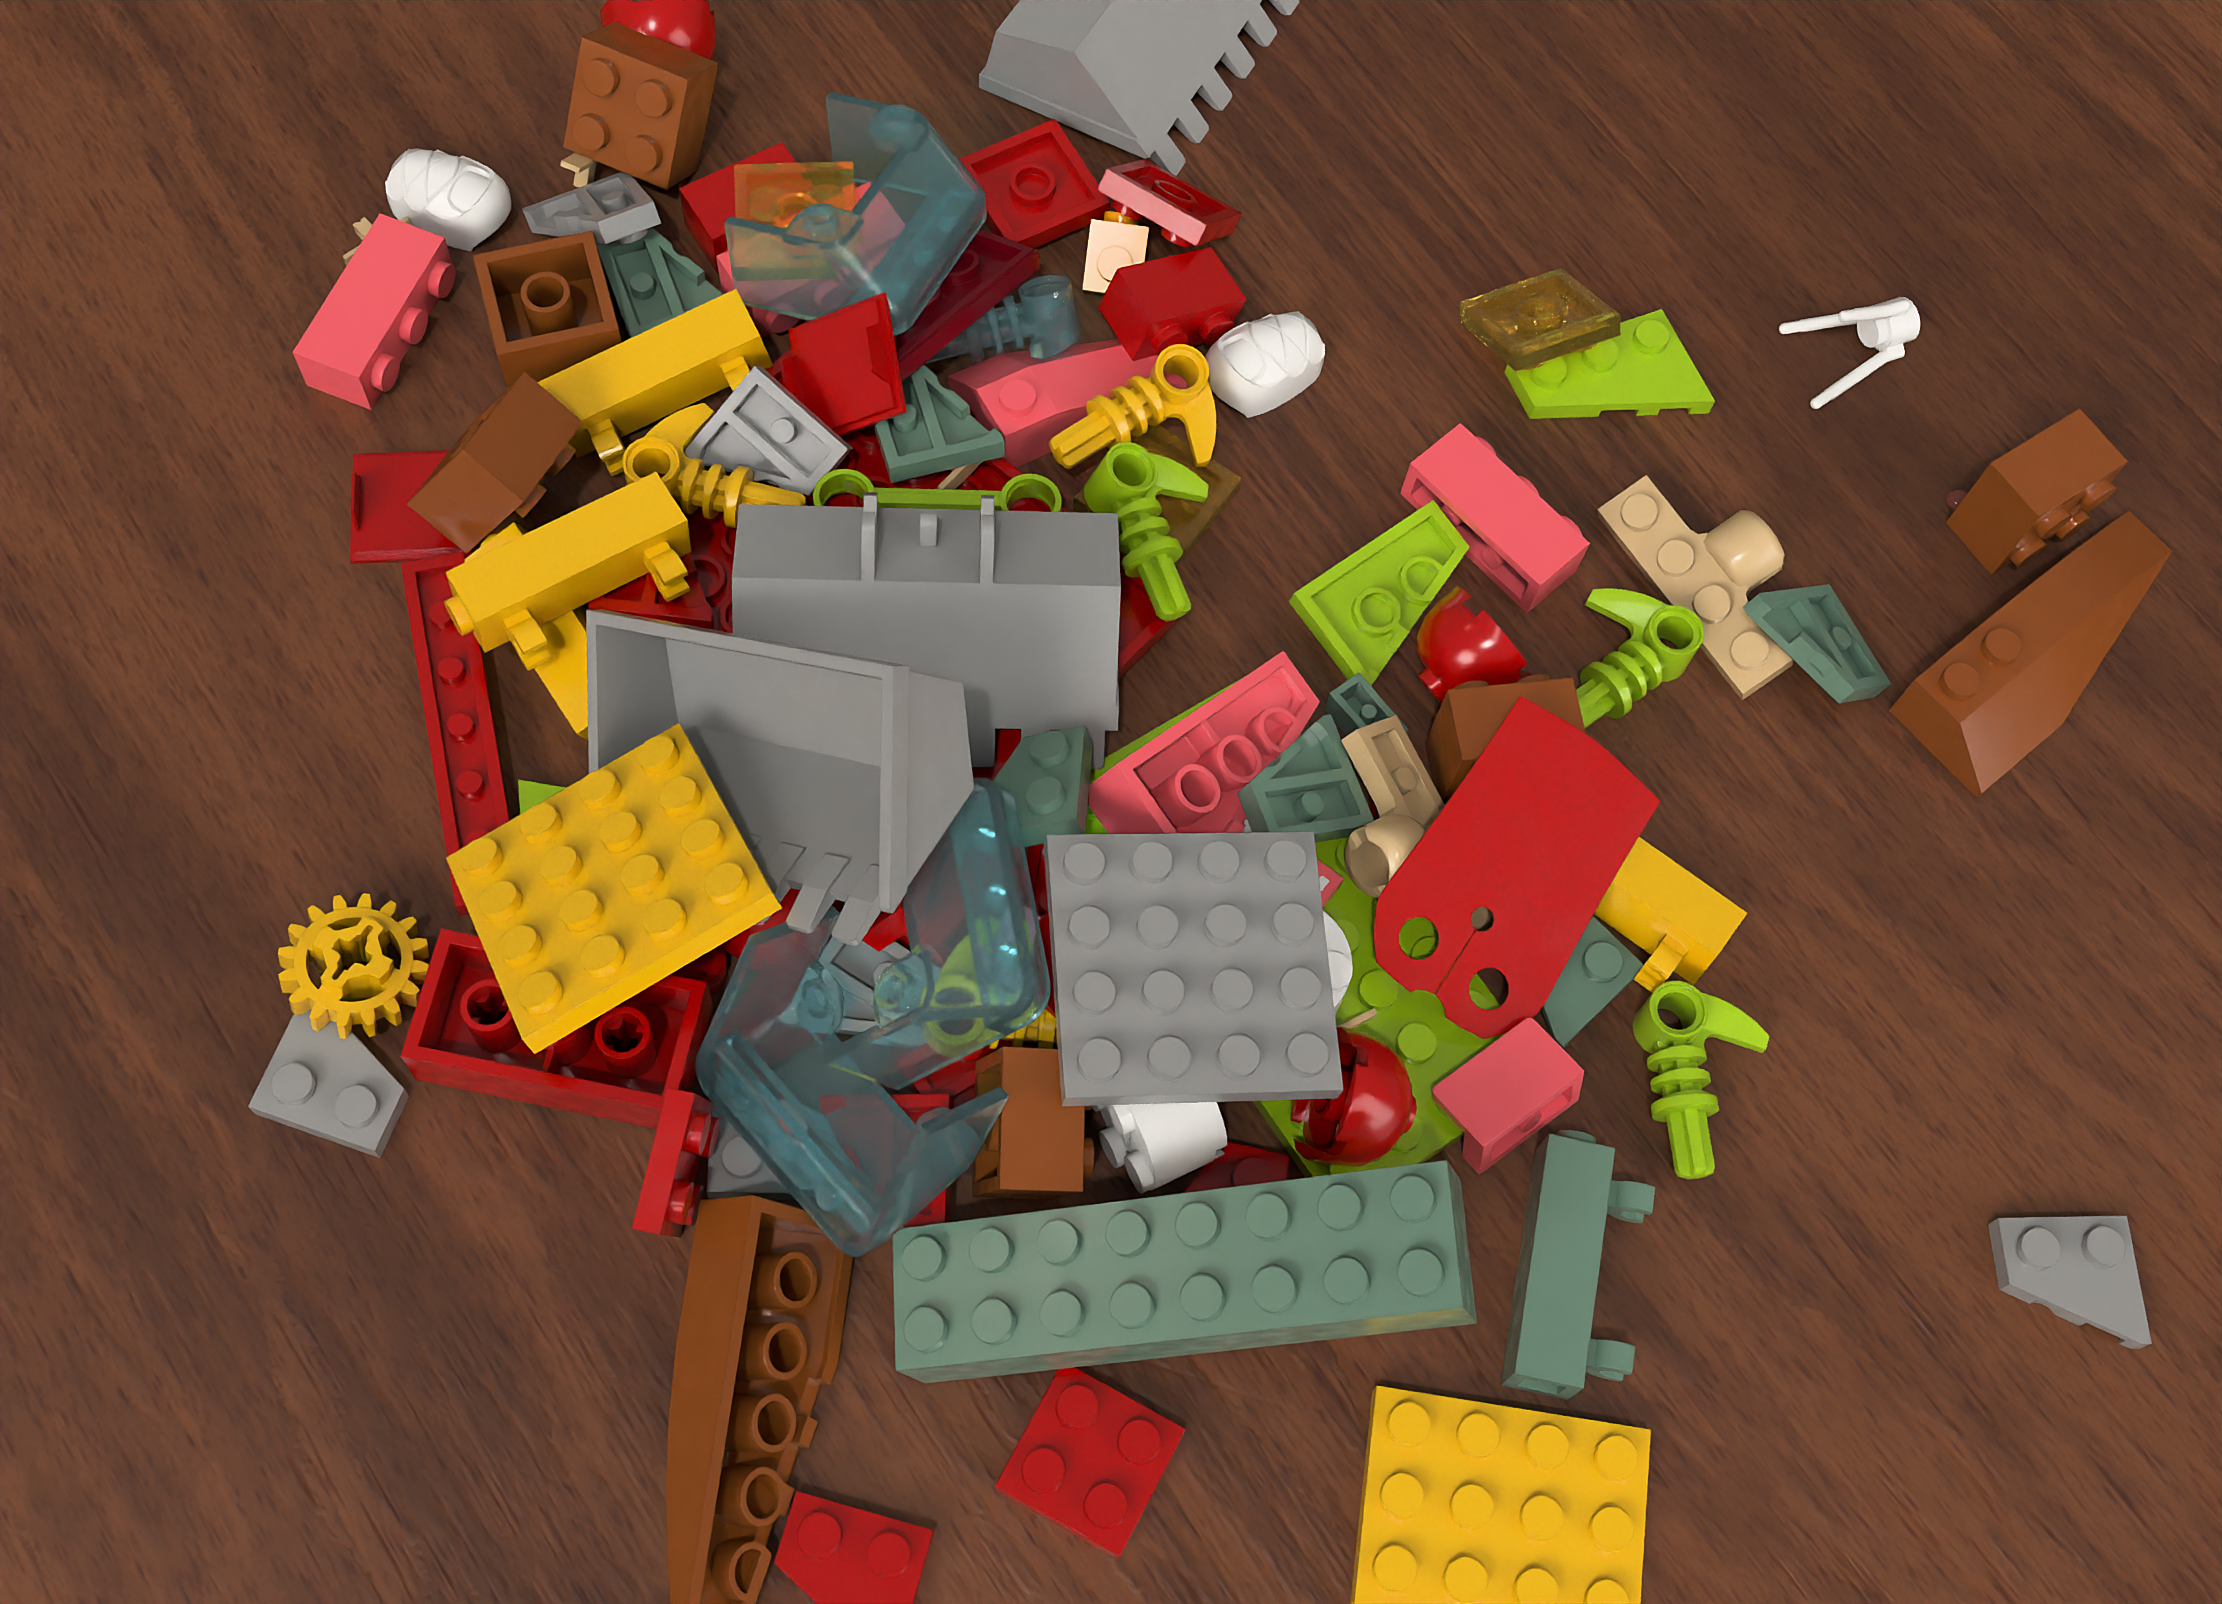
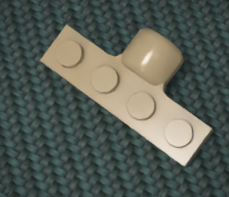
(1706, 575)
(1405, 807)

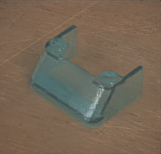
(892, 242)
(973, 950)
(819, 1129)

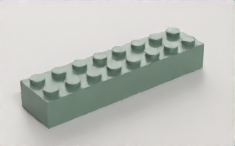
(1184, 1274)

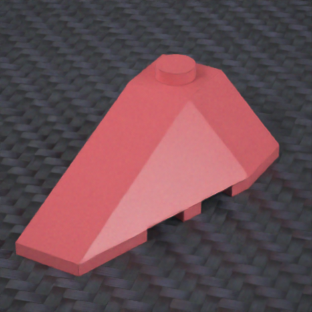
(1040, 398)
(1198, 766)

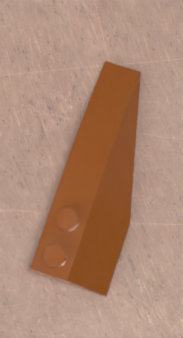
(2032, 658)
(747, 1370)

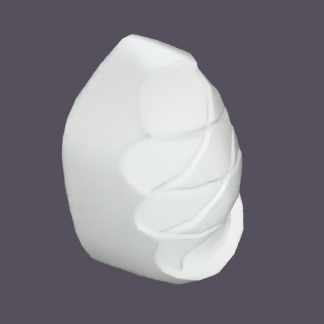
(448, 196)
(1265, 362)

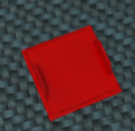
(847, 366)
(381, 520)

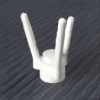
(1878, 326)

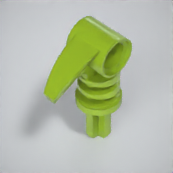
(1128, 485)
(1643, 659)
(1677, 1059)

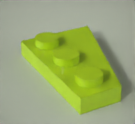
(1634, 371)
(1379, 592)

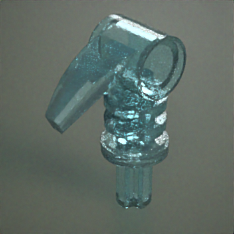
(1044, 315)

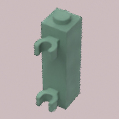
(1560, 1267)

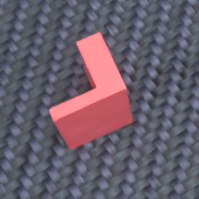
(1509, 1092)

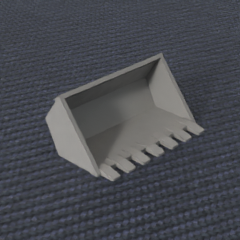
(1126, 65)
(976, 597)
(821, 755)

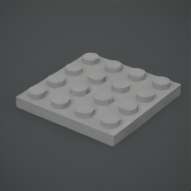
(1190, 968)

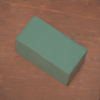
(1357, 705)

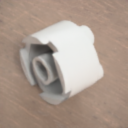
(1161, 1139)

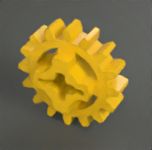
(362, 991)

